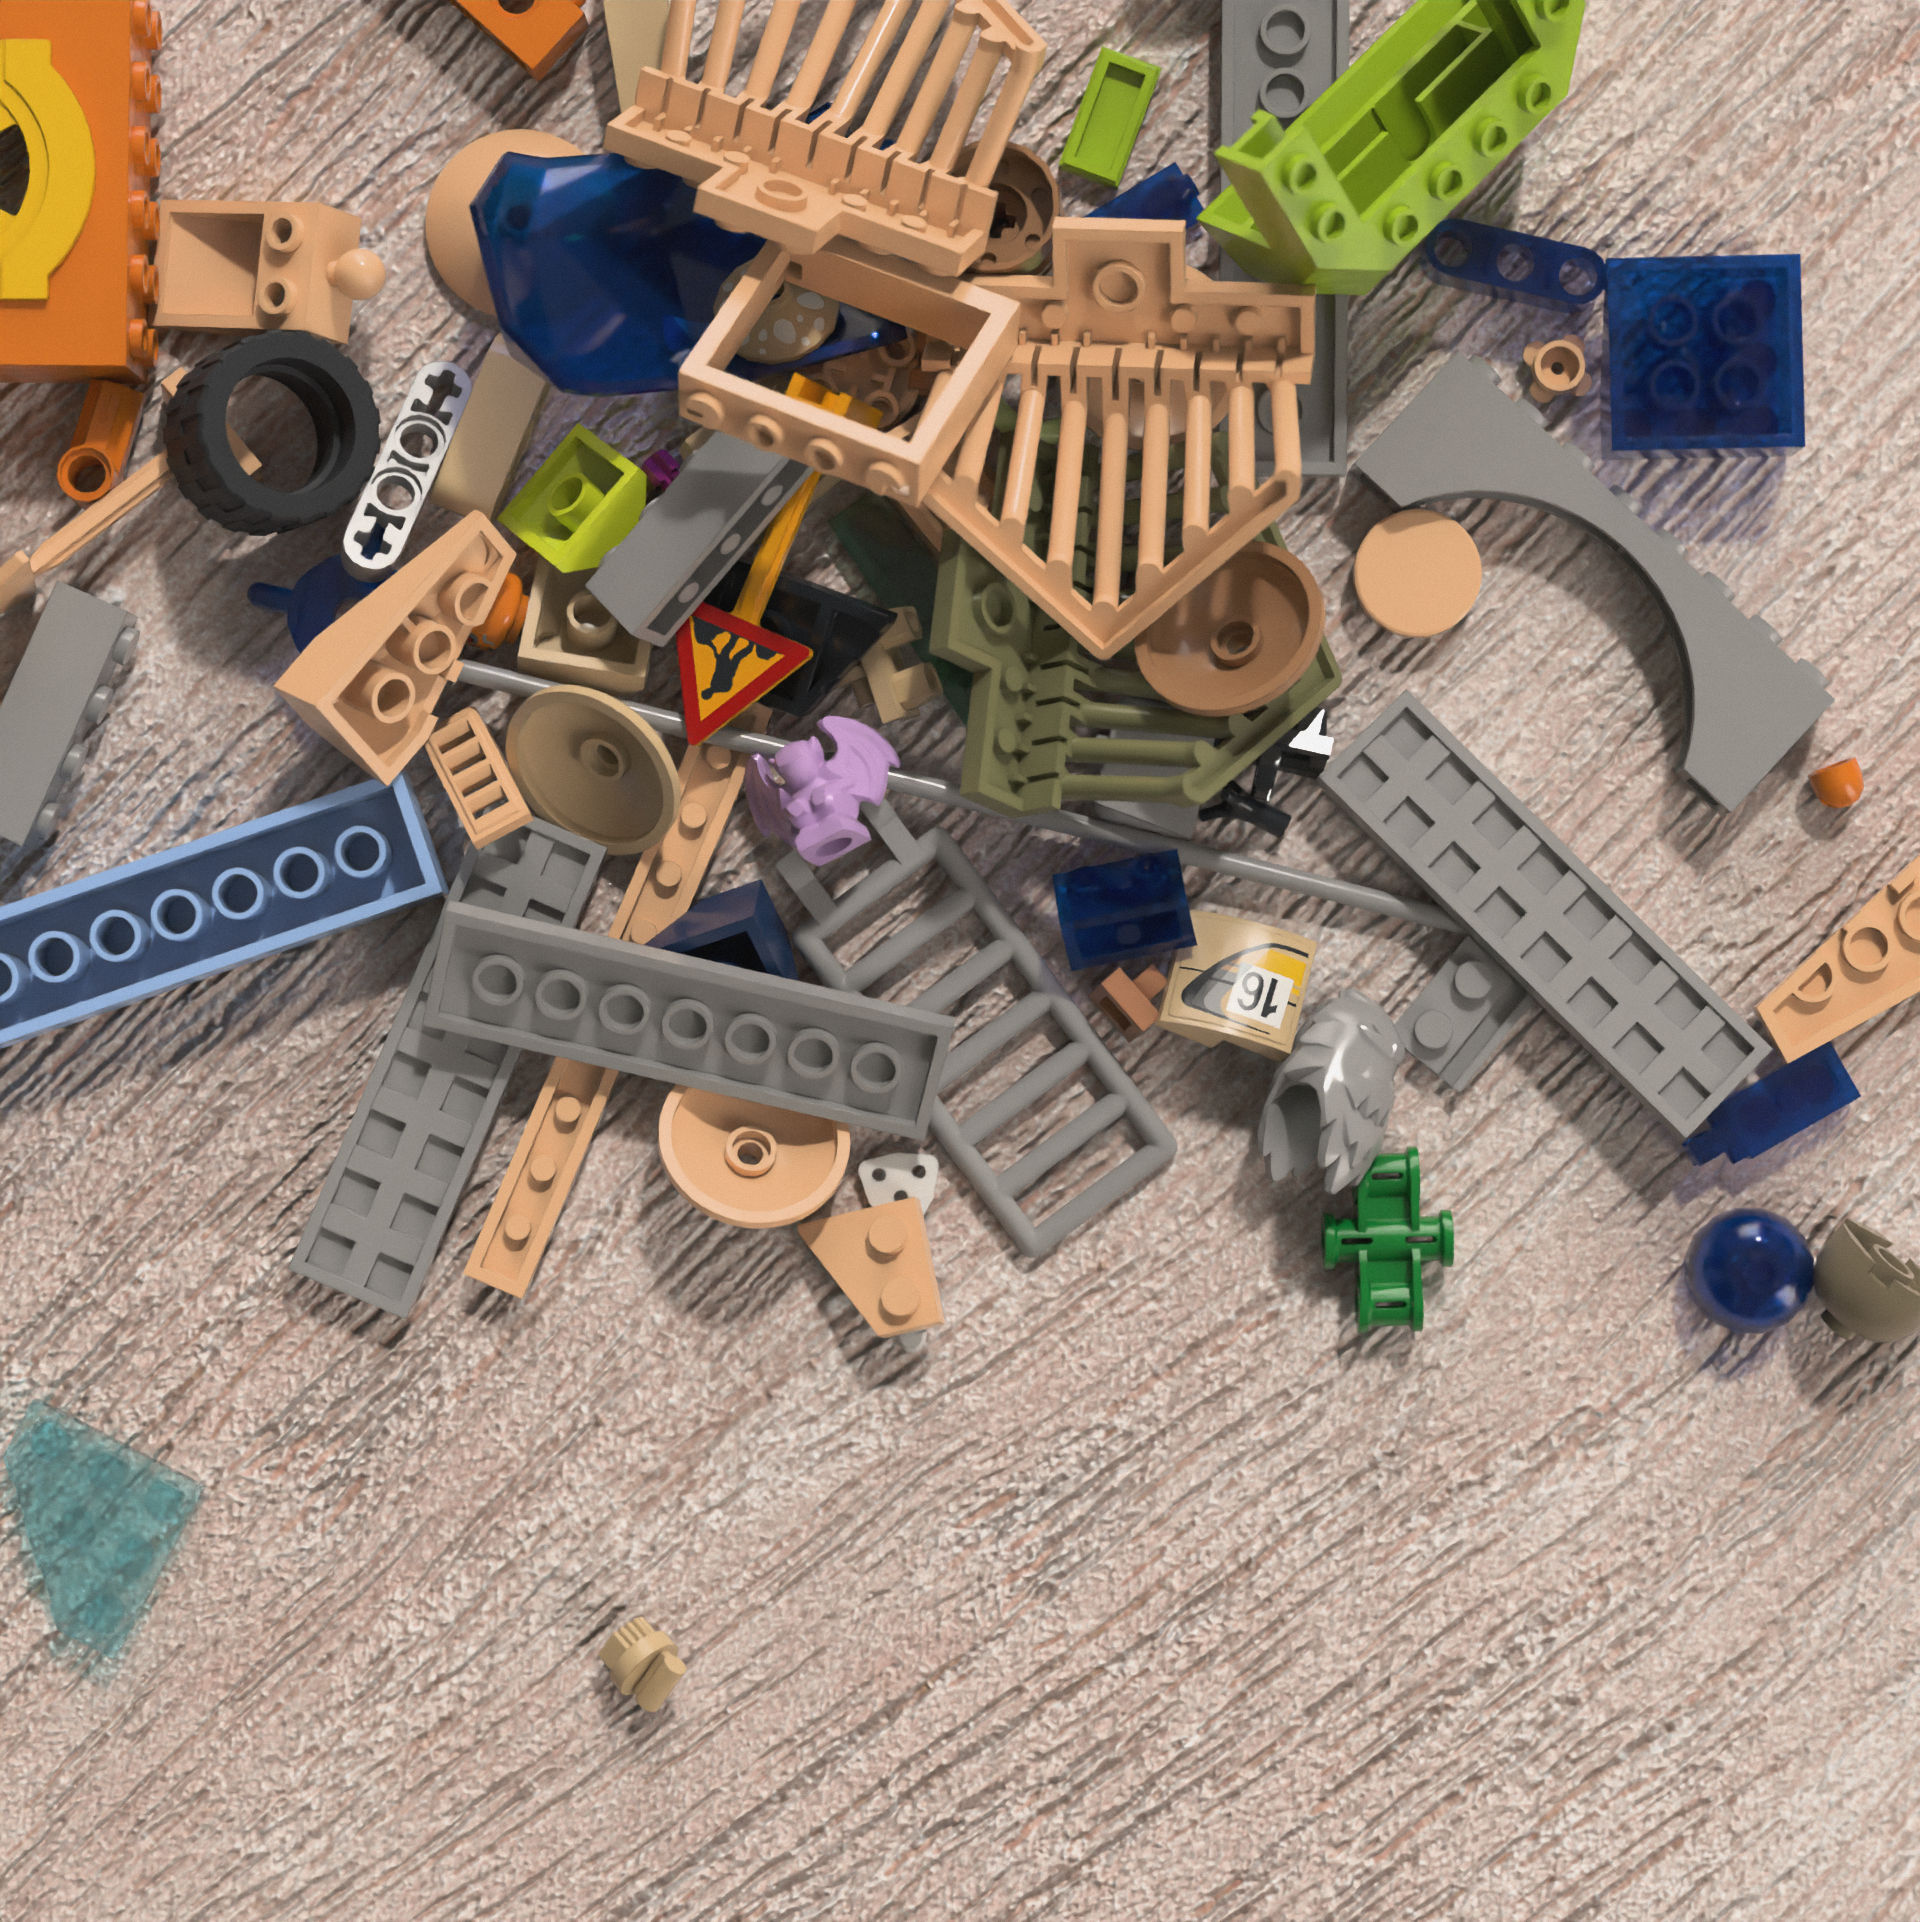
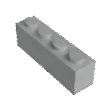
(693, 535)
(52, 704)

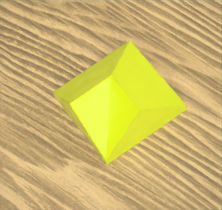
(578, 502)

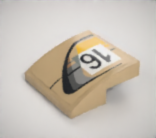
(1238, 985)

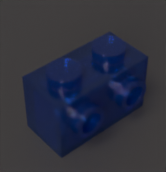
(1124, 909)

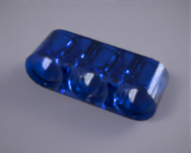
(1542, 255)

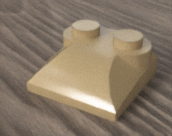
(576, 639)

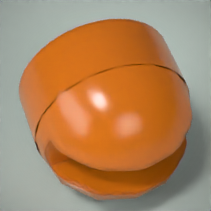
(1838, 783)

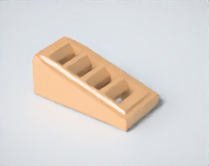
(457, 744)

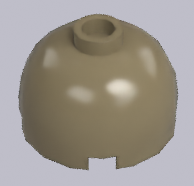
(1866, 1286)

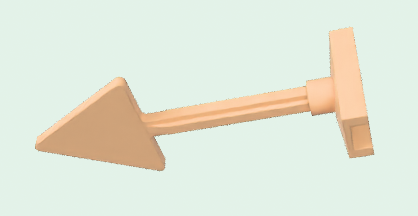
(19, 572)

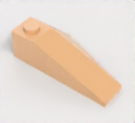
(387, 659)

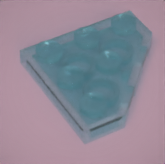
(96, 1521)

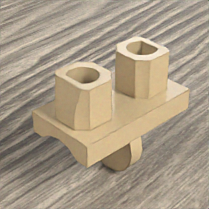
(883, 677)

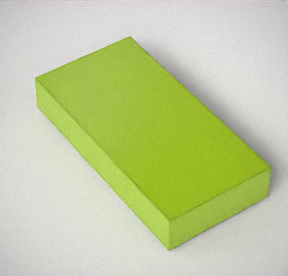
(1109, 118)

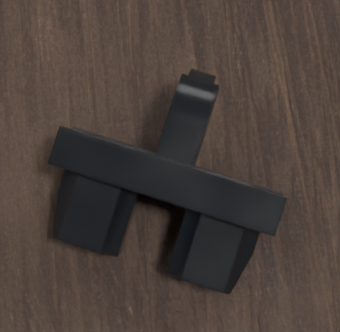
(1297, 752)

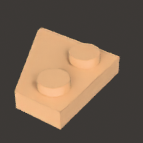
(881, 1264)

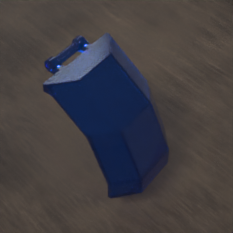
(616, 278)

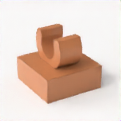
(1128, 1002)

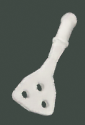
(899, 1176)

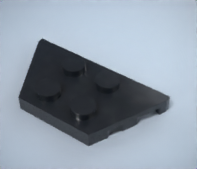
(827, 621)

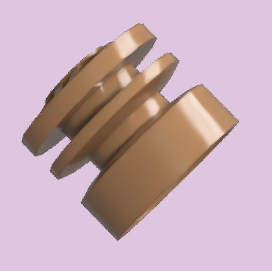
(1029, 202)

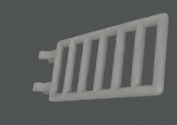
(1047, 996)

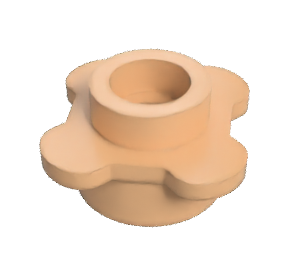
(1565, 352)

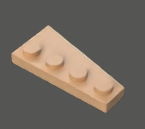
(1852, 974)

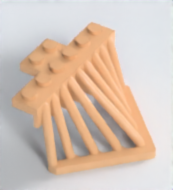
(809, 181)
(1120, 315)

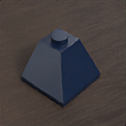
(734, 930)

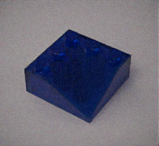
(1702, 357)

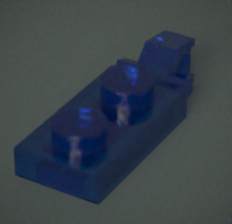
(1774, 1108)

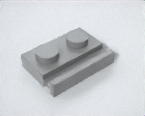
(1462, 1014)

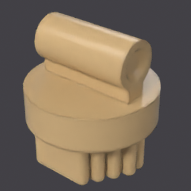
(643, 1663)

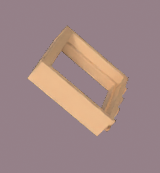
(828, 443)

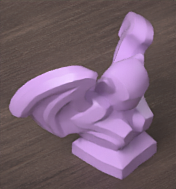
(821, 798)

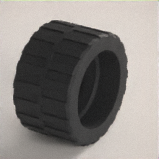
(340, 411)

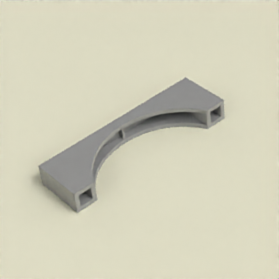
(1739, 688)

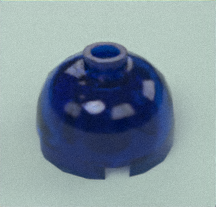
(1749, 1270)

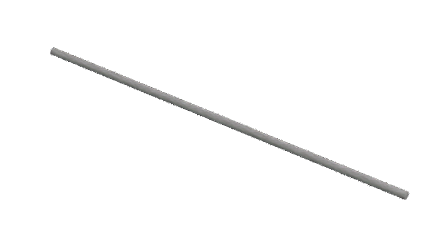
(1058, 820)

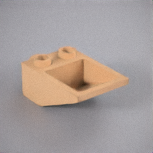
(261, 268)

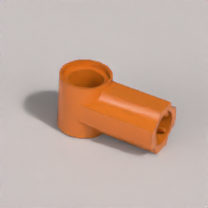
(101, 438)

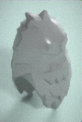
(1333, 1093)

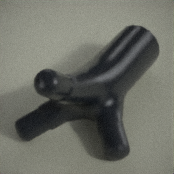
(1240, 806)

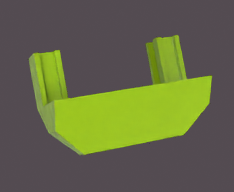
(1392, 142)

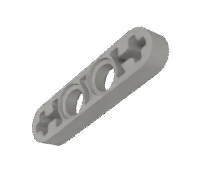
(402, 469)

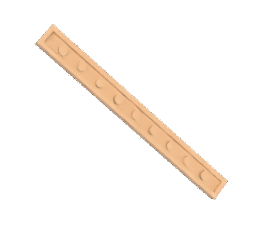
(579, 1091)

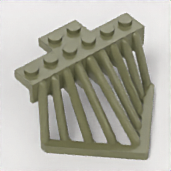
(1031, 665)

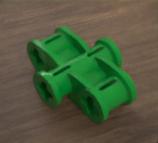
(1387, 1264)

